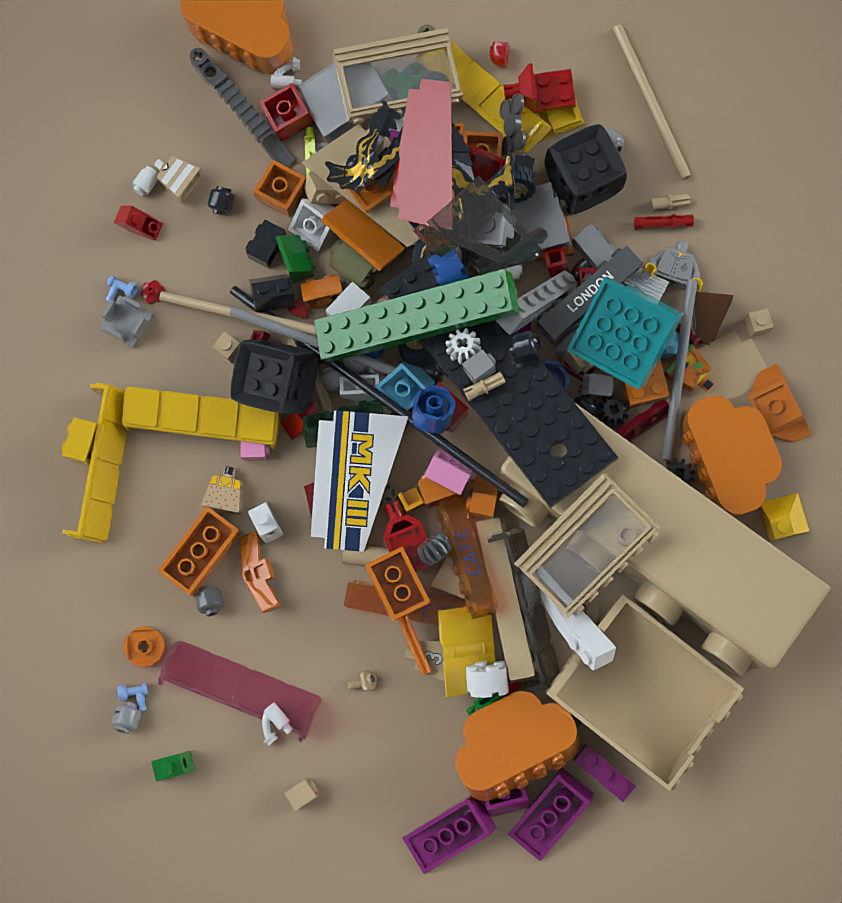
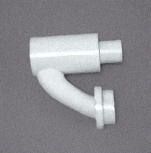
(279, 80)
(279, 719)

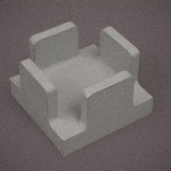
(495, 231)
(125, 320)

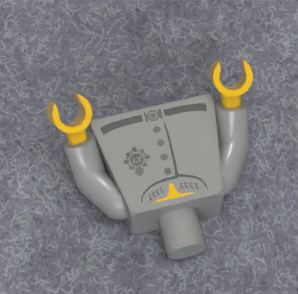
(675, 266)

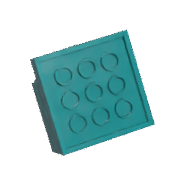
(625, 332)

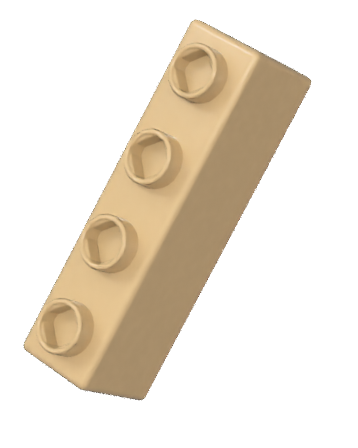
(699, 564)

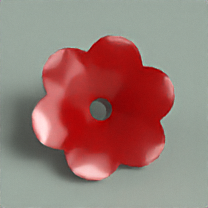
(151, 296)

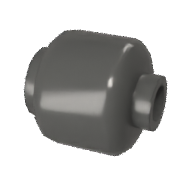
(209, 600)

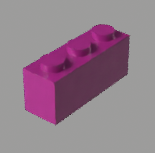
(604, 772)

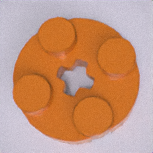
(135, 639)

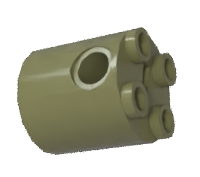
(352, 265)

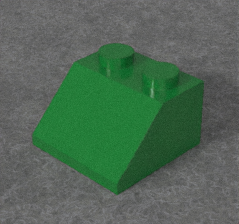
(295, 257)

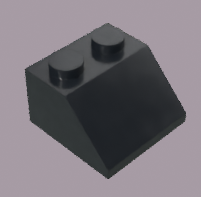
(272, 293)

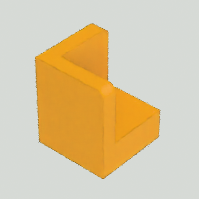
(411, 500)

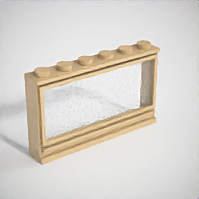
(390, 69)
(587, 545)

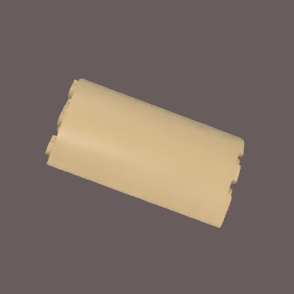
(651, 698)

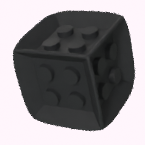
(585, 168)
(274, 376)

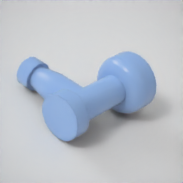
(130, 289)
(139, 691)

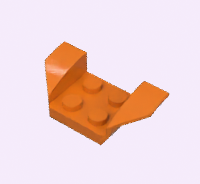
(777, 405)

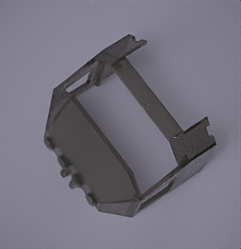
(464, 216)

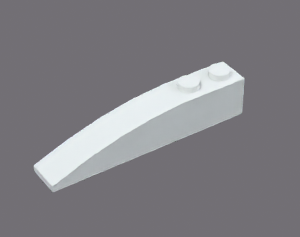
(581, 635)

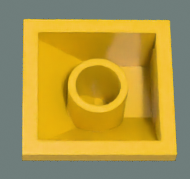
(784, 517)

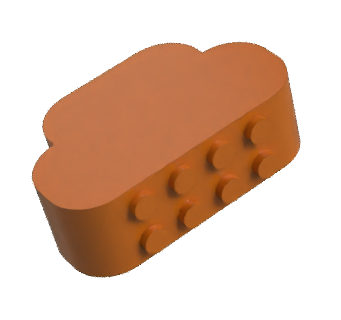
(242, 29)
(731, 453)
(514, 744)

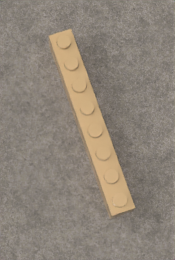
(508, 615)

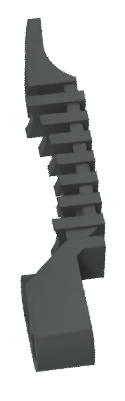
(243, 108)

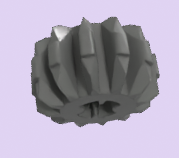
(434, 549)

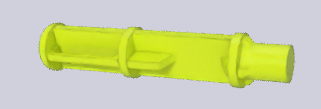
(310, 147)

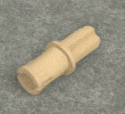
(669, 202)
(484, 386)

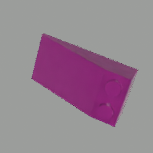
(551, 814)
(449, 833)

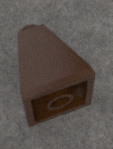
(709, 314)

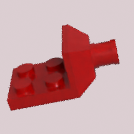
(543, 90)
(405, 532)

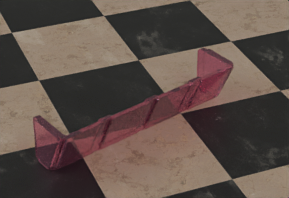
(238, 686)

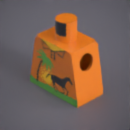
(695, 371)

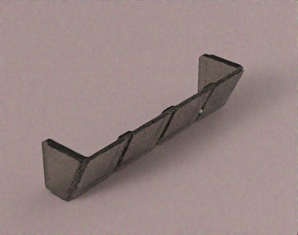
(532, 610)

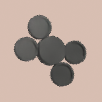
(514, 136)

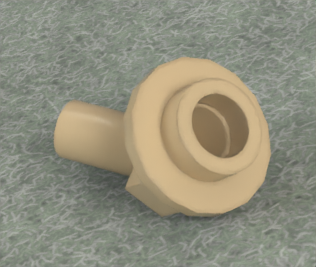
(367, 681)

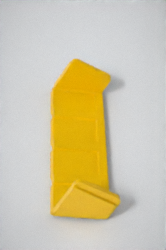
(486, 95)
(199, 416)
(103, 468)

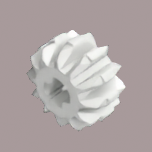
(462, 339)

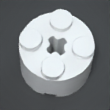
(487, 679)

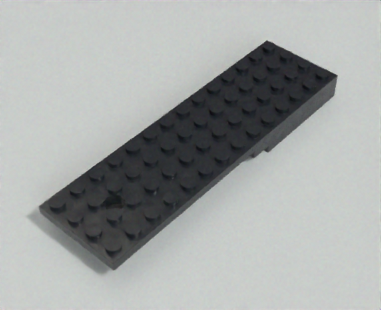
(523, 413)

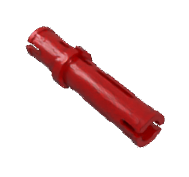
(671, 221)

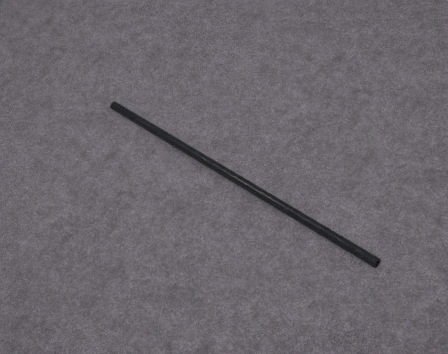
(400, 411)

